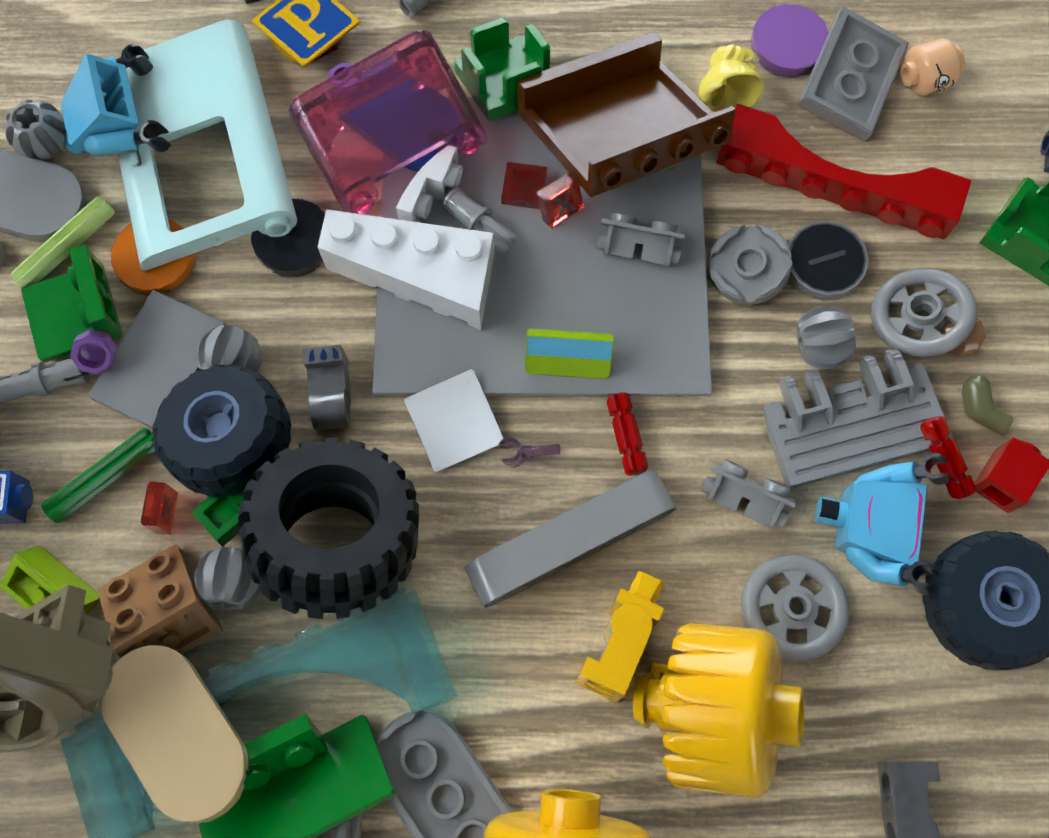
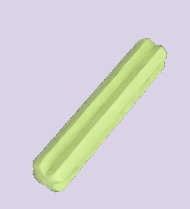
(56, 247)

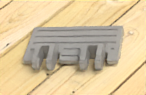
(847, 427)

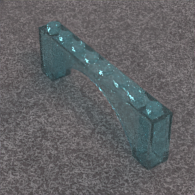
(382, 646)

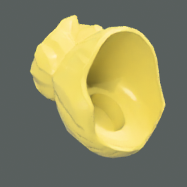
(731, 79)

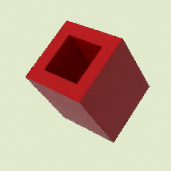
(1012, 474)

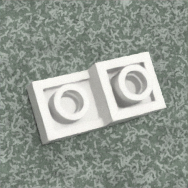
(430, 182)

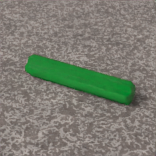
(99, 476)

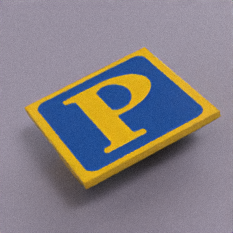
(305, 27)

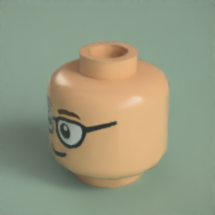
(932, 67)

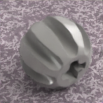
(35, 129)
(826, 337)
(228, 347)
(224, 580)

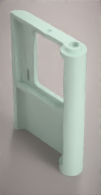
(192, 86)

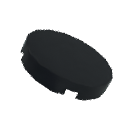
(296, 251)

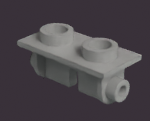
(624, 235)
(764, 498)

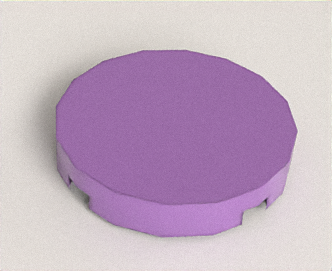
(788, 39)

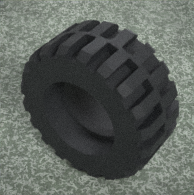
(335, 577)

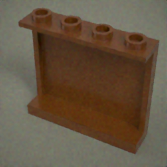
(619, 115)

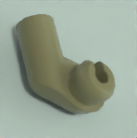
(980, 406)

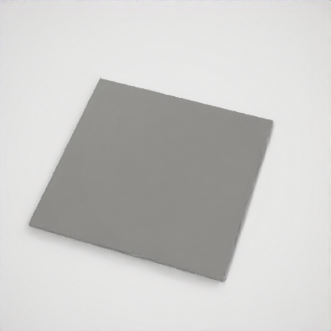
(559, 283)

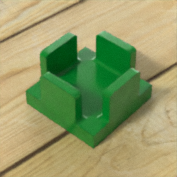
(497, 63)
(1022, 230)

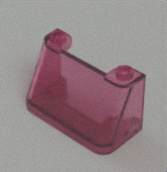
(384, 117)

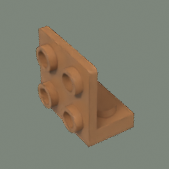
(157, 606)

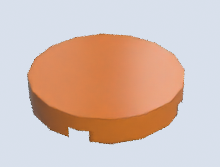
(163, 277)

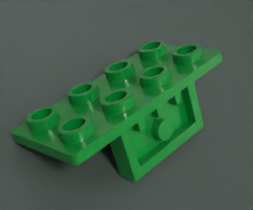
(305, 782)

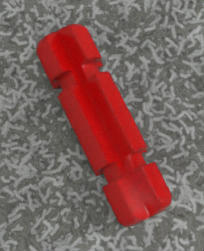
(937, 430)
(627, 434)

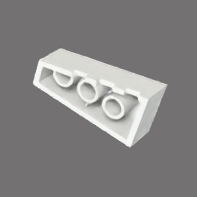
(413, 260)

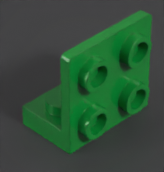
(70, 305)

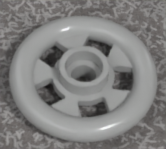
(936, 283)
(830, 596)

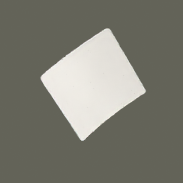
(454, 420)

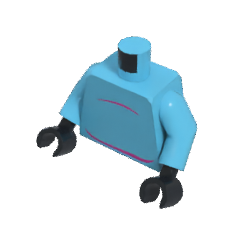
(101, 108)
(884, 522)

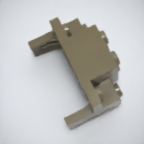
(51, 669)

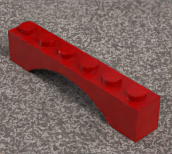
(919, 200)

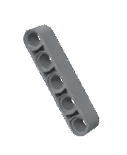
(569, 538)

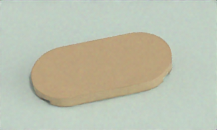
(175, 735)

